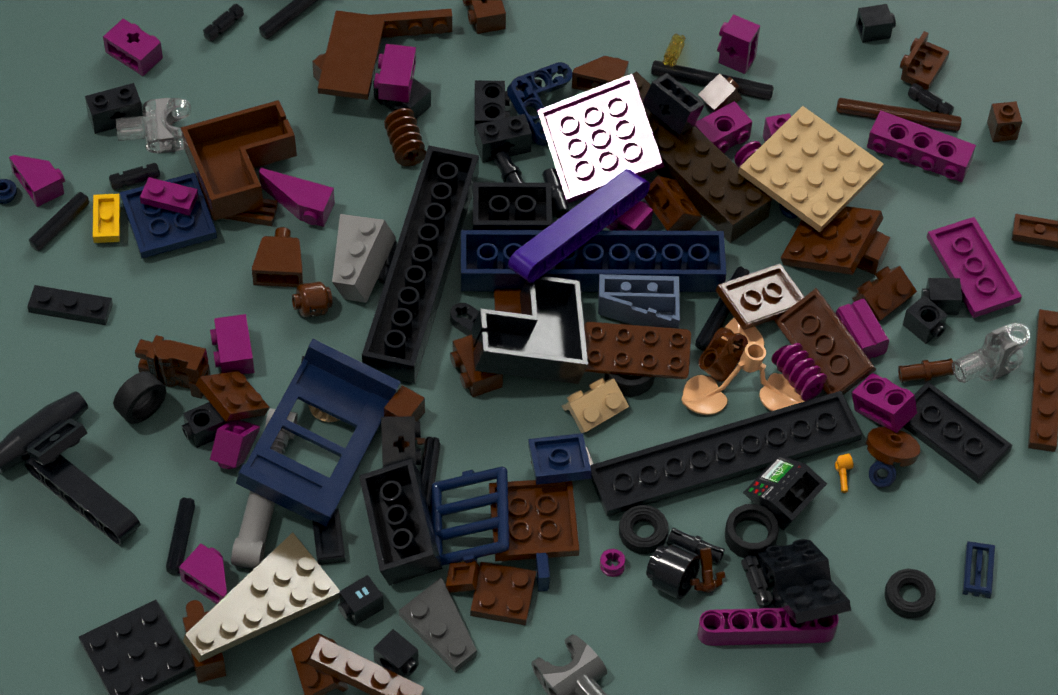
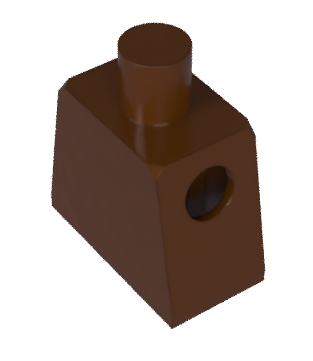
(278, 261)

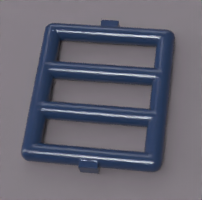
(501, 521)

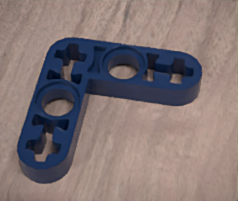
(532, 91)

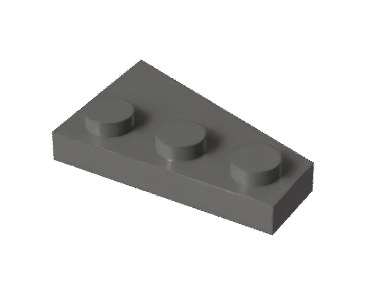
(440, 625)

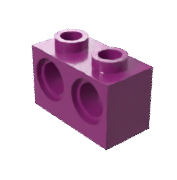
(884, 402)

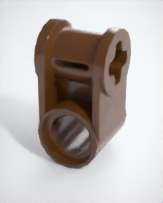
(721, 355)

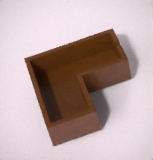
(228, 150)

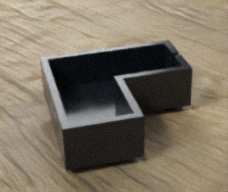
(541, 341)

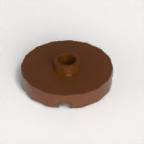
(892, 446)

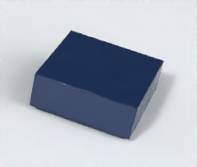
(542, 571)

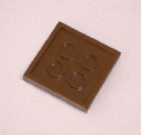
(837, 246)
(539, 520)

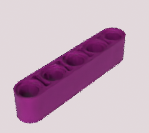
(757, 634)

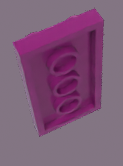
(970, 256)

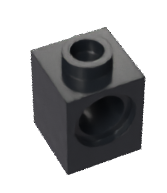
(924, 311)
(200, 415)
(396, 654)

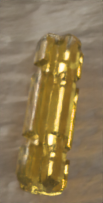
(674, 50)

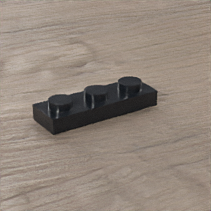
(70, 305)

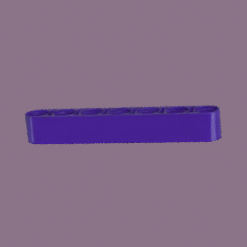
(578, 225)

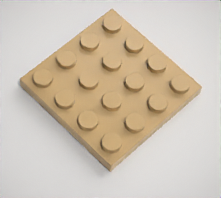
(811, 168)

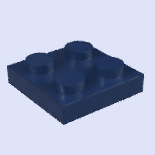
(559, 458)

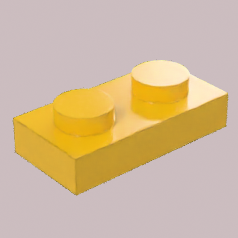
(106, 218)

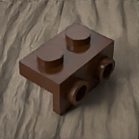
(923, 62)
(886, 291)
(313, 680)

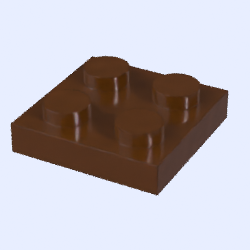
(232, 395)
(503, 593)

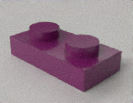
(169, 196)

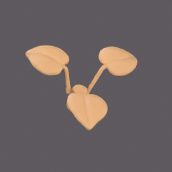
(705, 397)

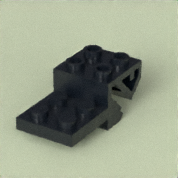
(802, 581)

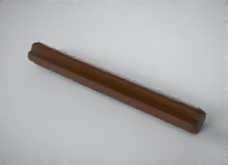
(920, 117)

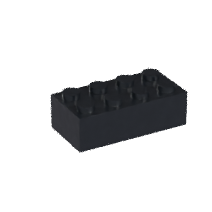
(400, 522)

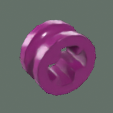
(612, 571)

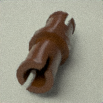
(925, 370)

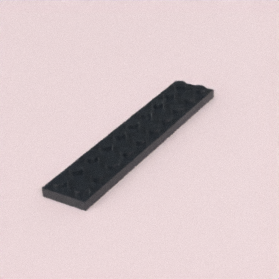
(723, 453)

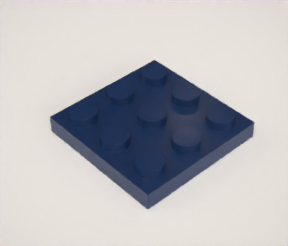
(165, 230)

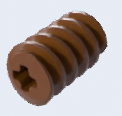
(405, 137)

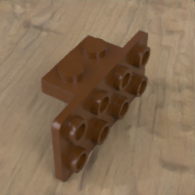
(637, 350)

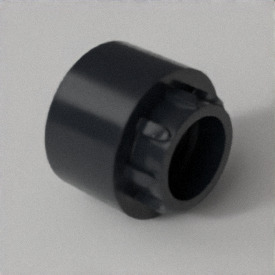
(672, 569)

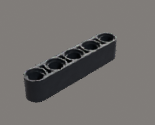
(85, 497)

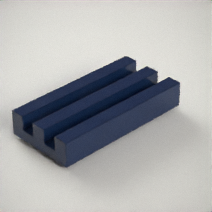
(976, 588)

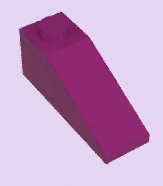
(302, 198)

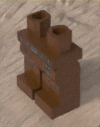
(173, 362)

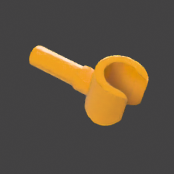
(843, 463)

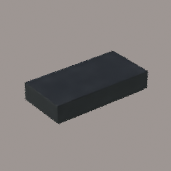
(329, 541)

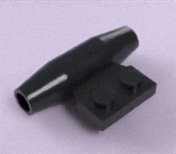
(45, 433)

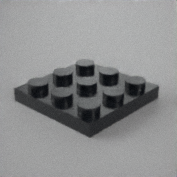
(137, 652)

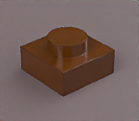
(462, 576)

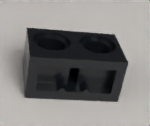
(490, 101)

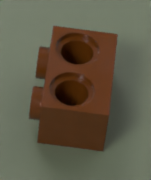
(672, 205)

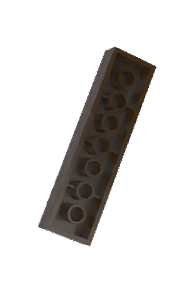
(708, 177)

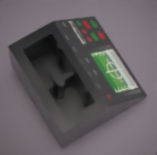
(785, 489)

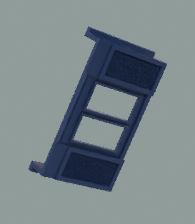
(341, 389)

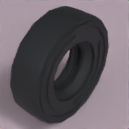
(650, 515)
(902, 607)

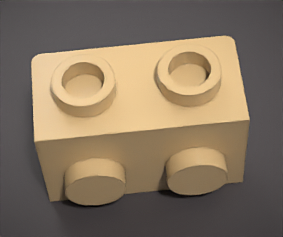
(596, 404)

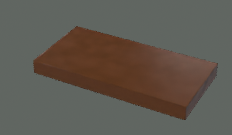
(351, 55)
(827, 342)

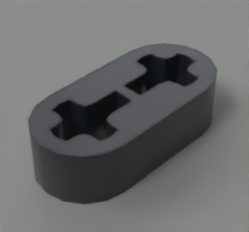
(463, 324)

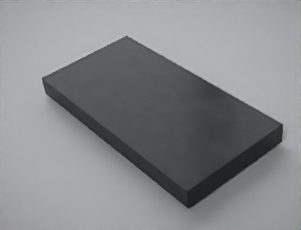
(956, 433)

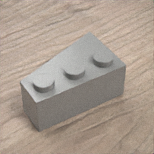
(360, 255)

